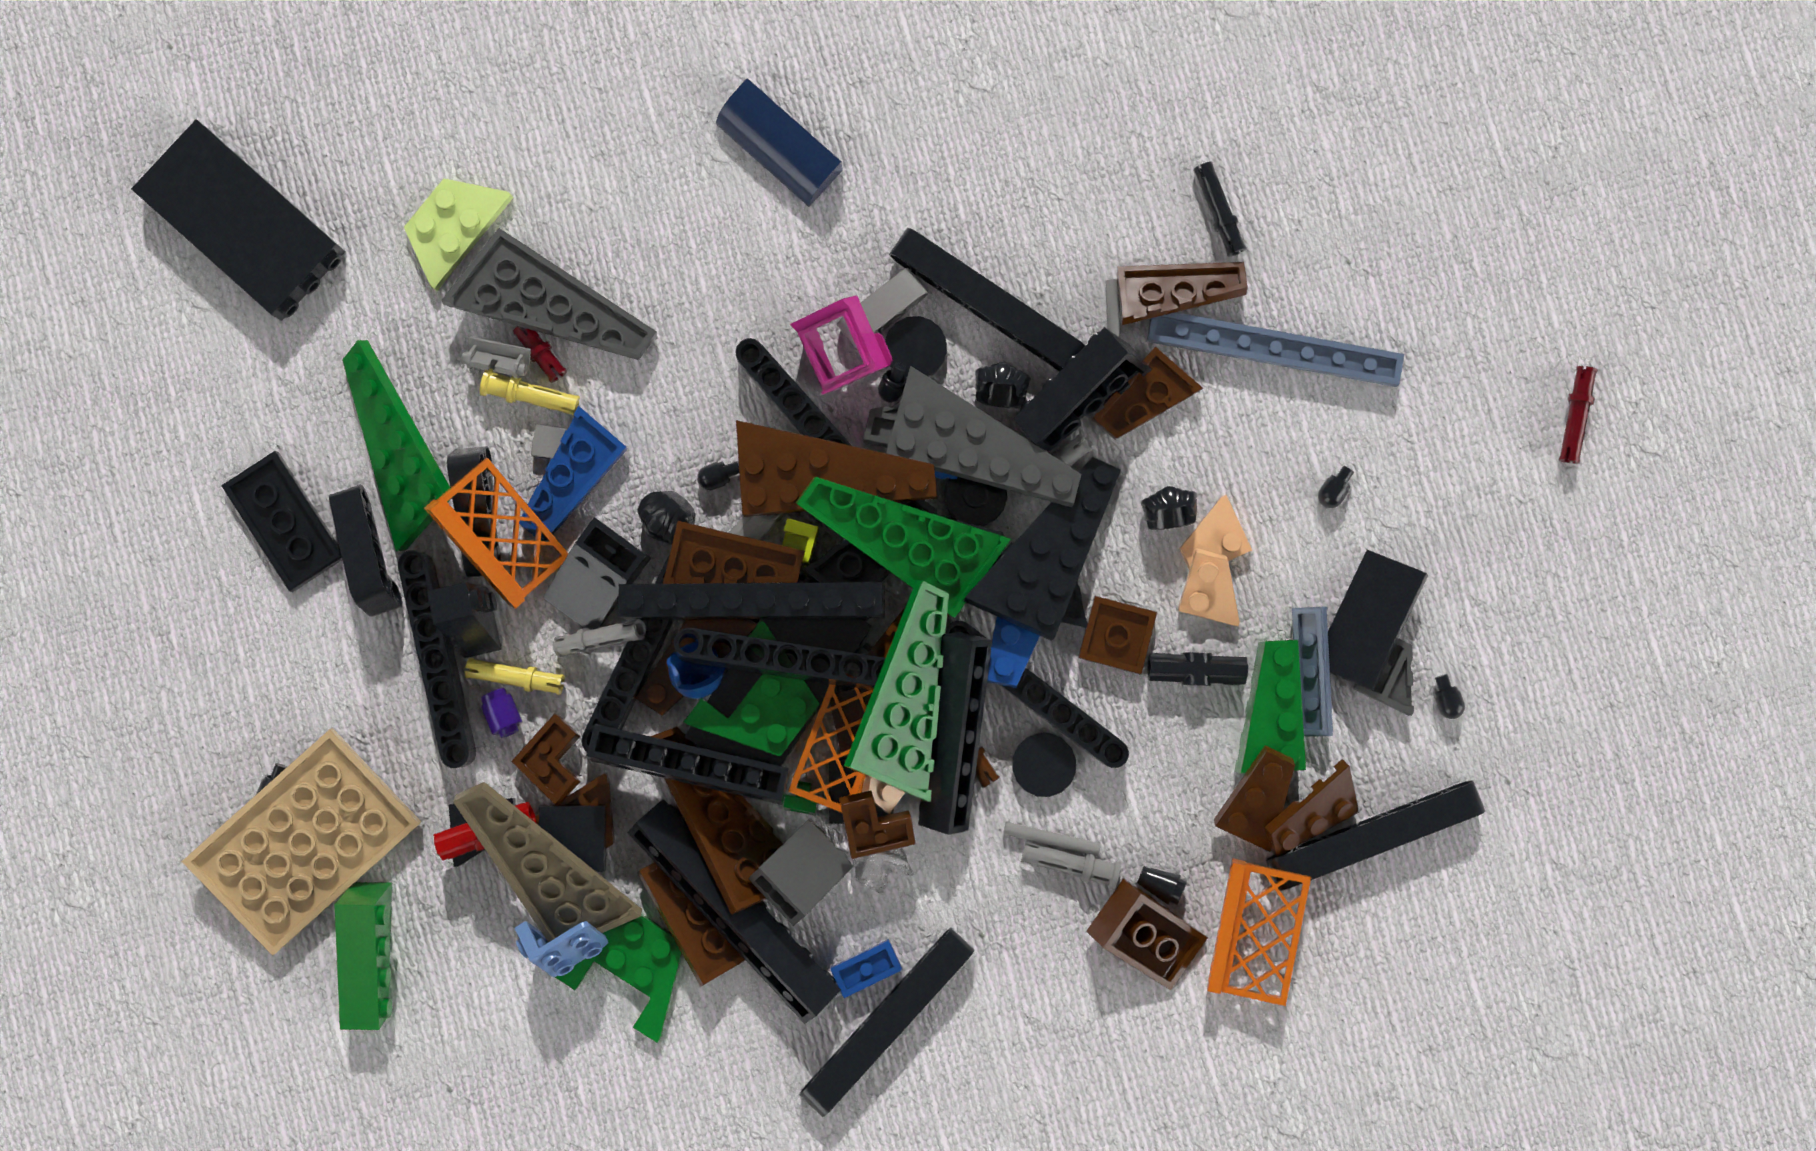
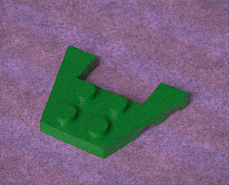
(768, 714)
(644, 958)

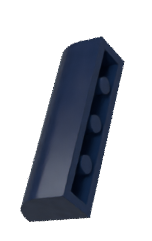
(778, 142)

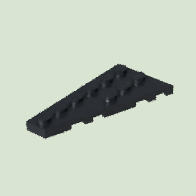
(1043, 565)

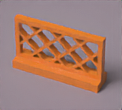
(477, 552)
(859, 780)
(1229, 934)

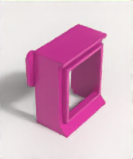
(870, 345)

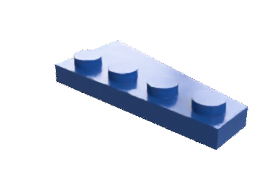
(577, 467)
(1009, 653)

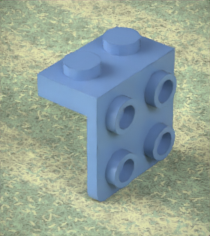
(562, 952)

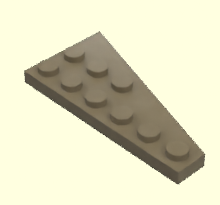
(541, 871)

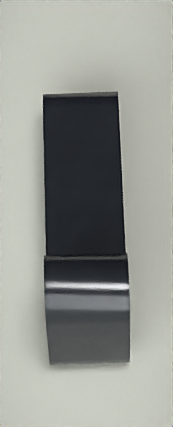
(458, 465)
(362, 553)

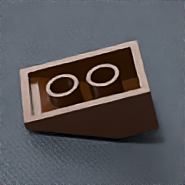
(1146, 934)

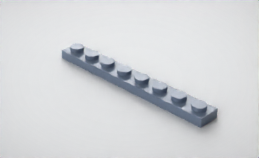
(1277, 348)

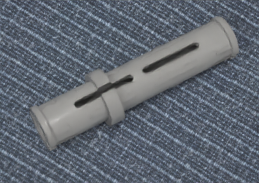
(588, 640)

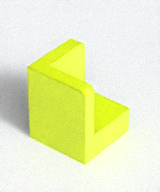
(801, 537)

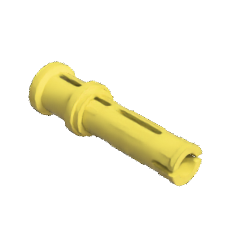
(515, 389)

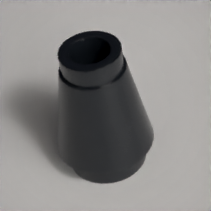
(1162, 884)

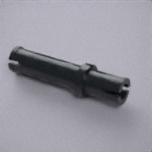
(1224, 220)

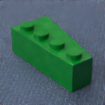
(1274, 706)
(364, 955)

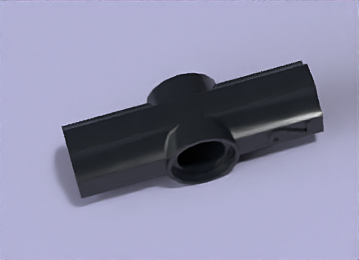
(1197, 669)

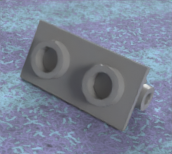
(497, 356)

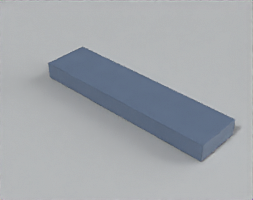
(1312, 635)

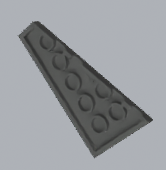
(531, 292)
(972, 445)

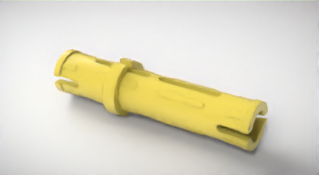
(527, 678)

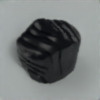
(1001, 385)
(1170, 508)
(662, 511)

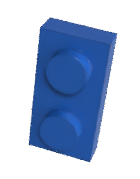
(866, 968)

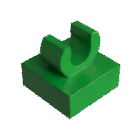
(800, 804)

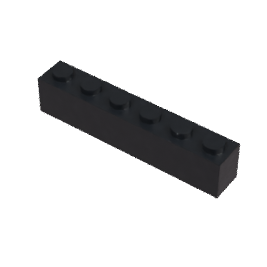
(958, 732)

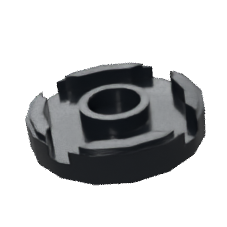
(917, 344)
(974, 501)
(1044, 764)

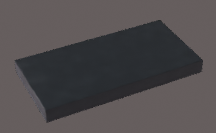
(283, 521)
(1372, 618)

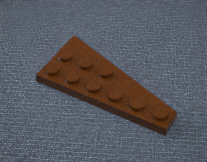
(781, 464)
(727, 832)

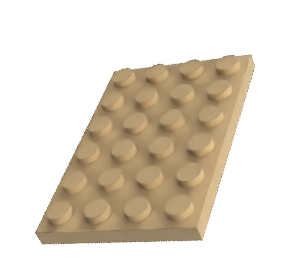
(301, 841)

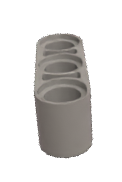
(889, 302)

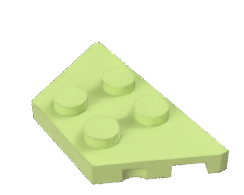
(451, 225)

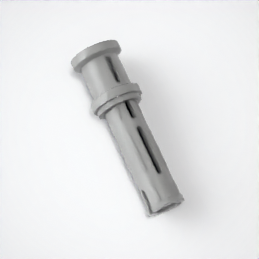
(1086, 867)

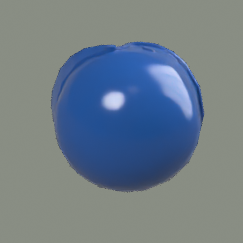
(693, 679)

